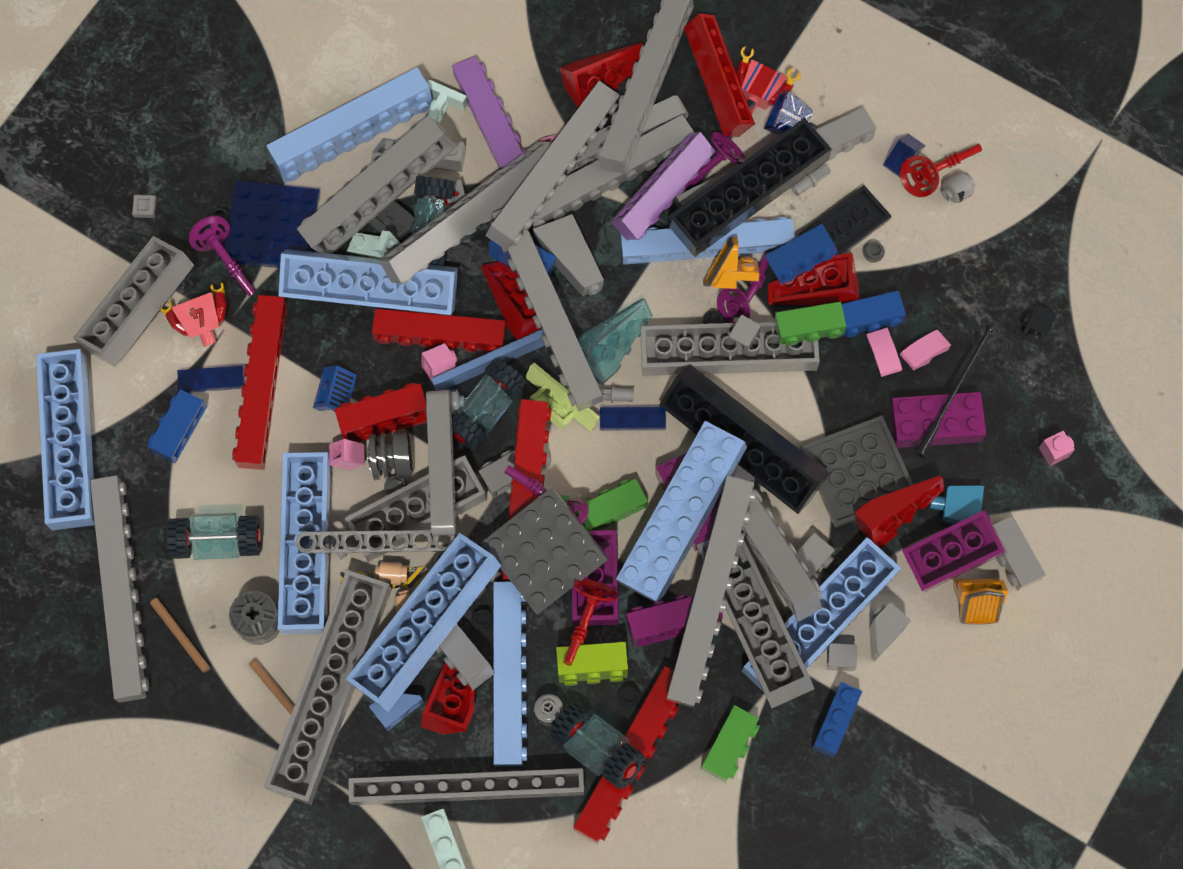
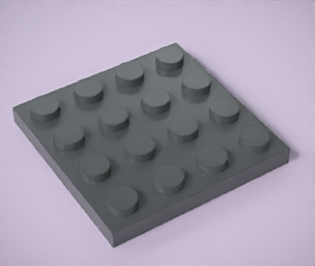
(860, 465)
(545, 550)

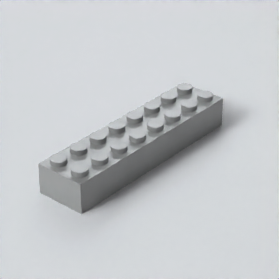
(376, 186)
(711, 351)
(763, 632)

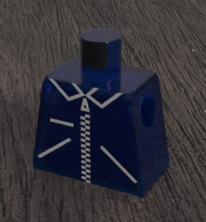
(787, 112)

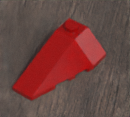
(609, 68)
(824, 284)
(510, 299)
(888, 512)
(449, 704)

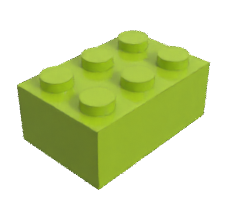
(594, 664)

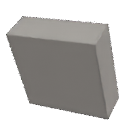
(144, 206)

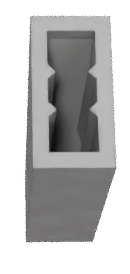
(572, 254)

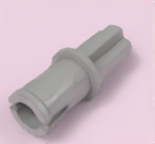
(811, 180)
(617, 394)

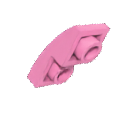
(925, 349)
(884, 352)

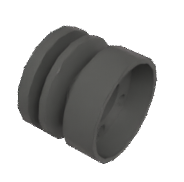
(390, 455)
(265, 625)

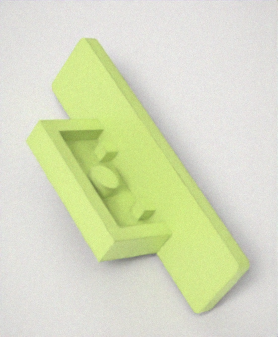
(557, 399)

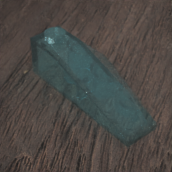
(611, 340)

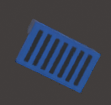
(334, 388)

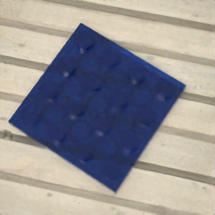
(266, 221)

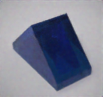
(904, 149)

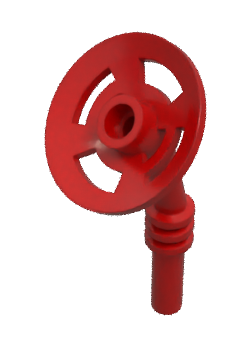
(926, 172)
(593, 596)

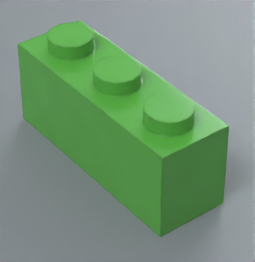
(810, 323)
(614, 505)
(731, 744)

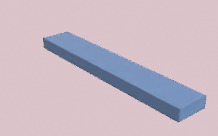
(480, 364)

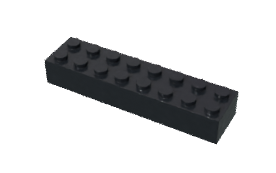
(749, 187)
(768, 455)

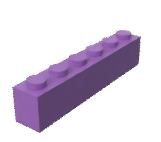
(487, 111)
(663, 186)

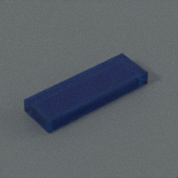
(211, 379)
(632, 418)

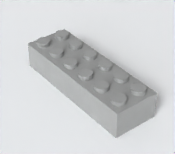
(133, 301)
(410, 507)
(781, 562)

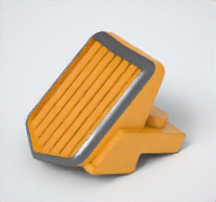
(729, 268)
(980, 599)

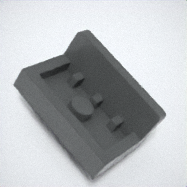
(395, 220)

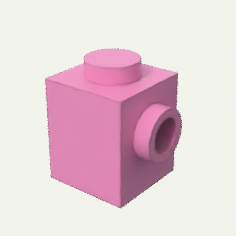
(438, 360)
(1057, 448)
(346, 454)

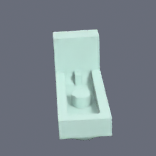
(442, 99)
(372, 246)

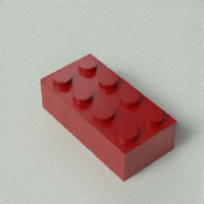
(382, 413)

